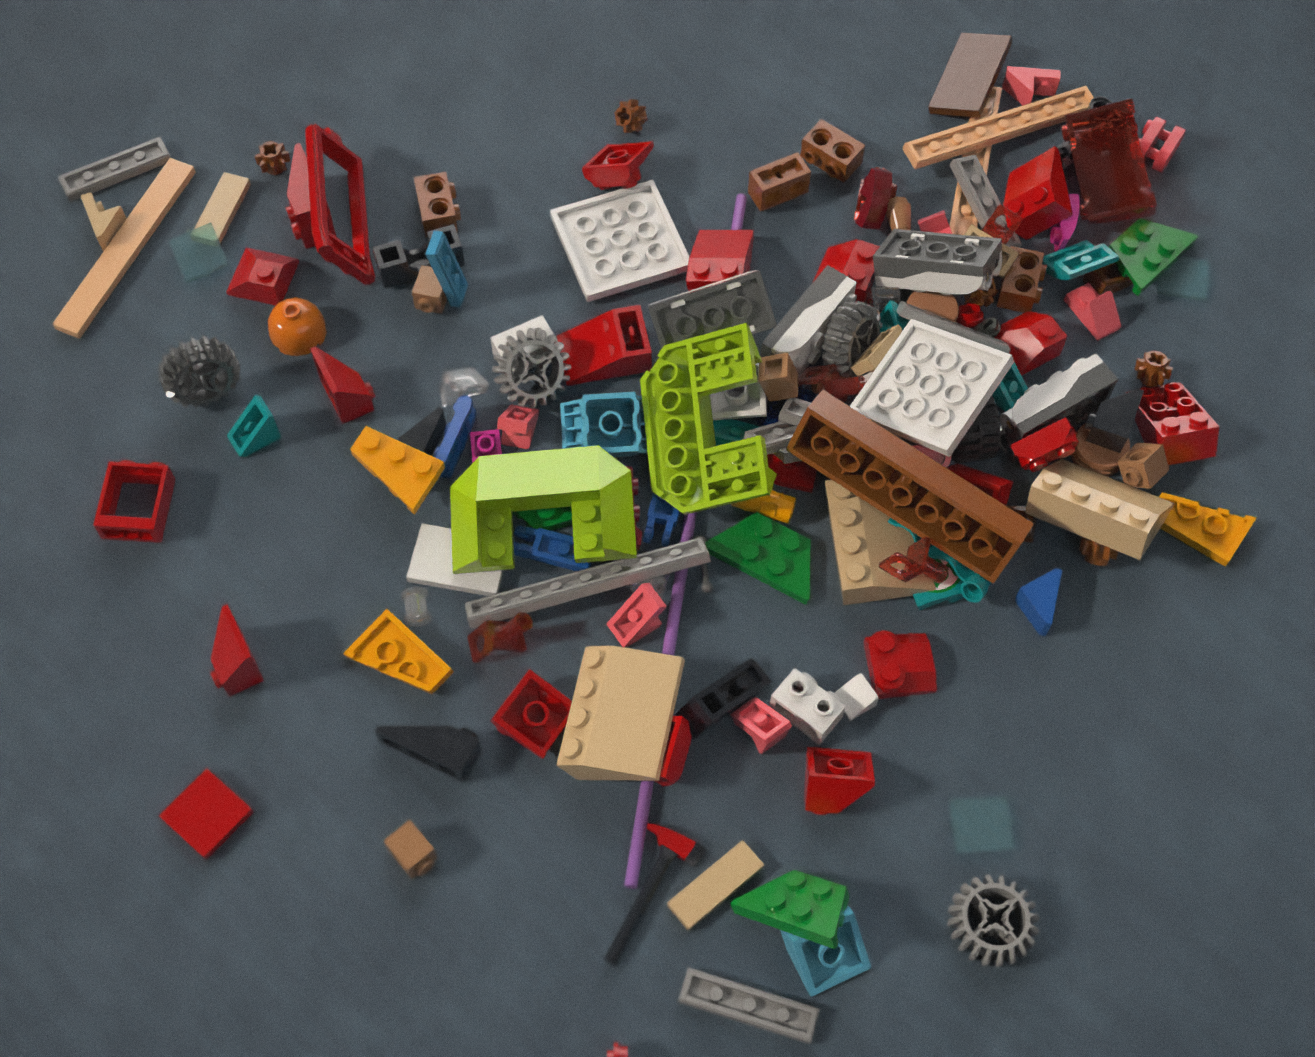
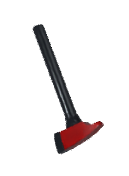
(671, 846)

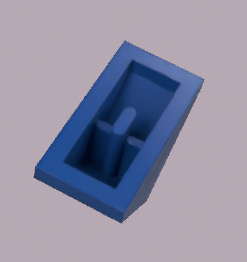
(1039, 599)

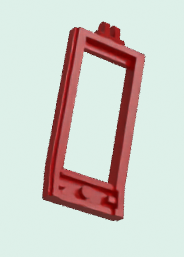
(350, 260)

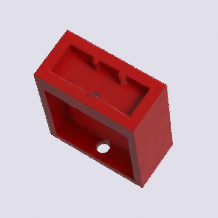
(134, 528)

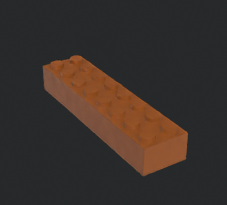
(908, 486)

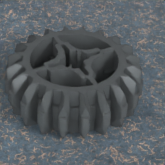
(849, 335)
(199, 371)

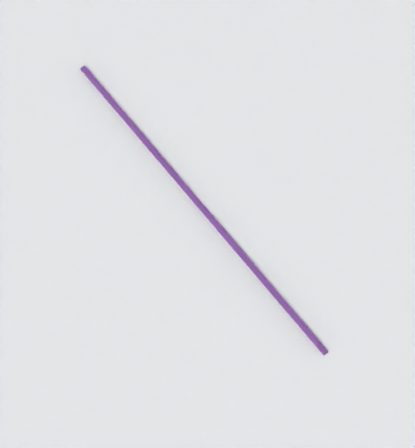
(669, 645)

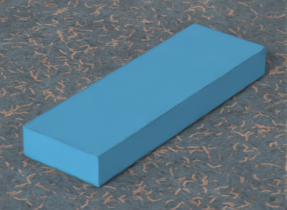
(446, 268)

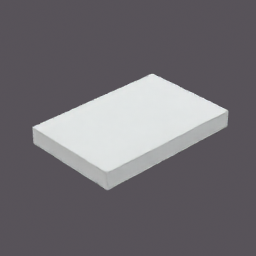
(433, 565)

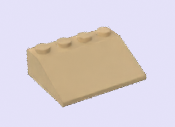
(1097, 507)
(861, 542)
(620, 714)

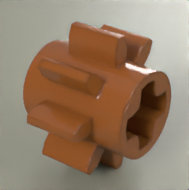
(630, 116)
(272, 158)
(982, 297)
(1153, 368)
(1096, 553)

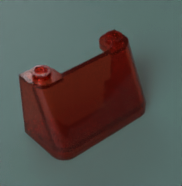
(1109, 163)

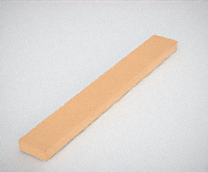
(996, 128)
(962, 214)
(124, 248)

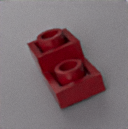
(877, 192)

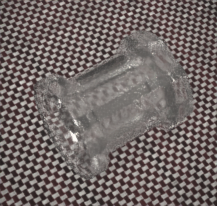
(416, 606)

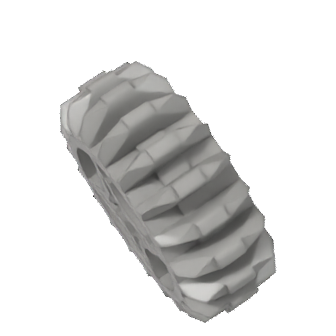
(521, 375)
(1000, 931)

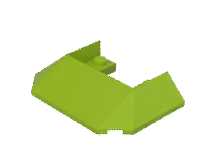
(680, 429)
(576, 477)

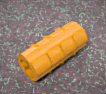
(774, 506)

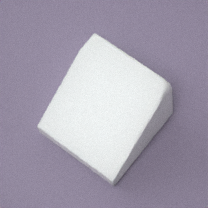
(857, 696)

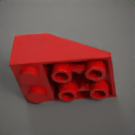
(607, 346)
(1177, 421)

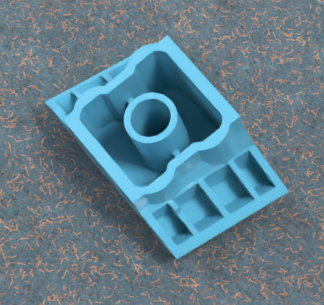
(605, 420)

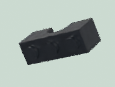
(403, 266)

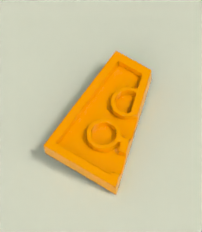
(399, 466)
(1206, 529)
(399, 654)

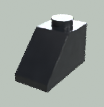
(1113, 421)

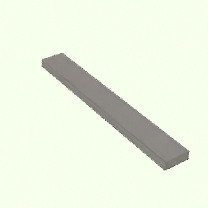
(587, 582)

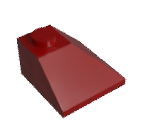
(262, 276)
(1032, 339)
(343, 386)
(232, 657)
(836, 779)

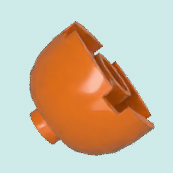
(296, 326)

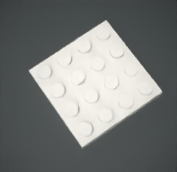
(620, 240)
(932, 386)

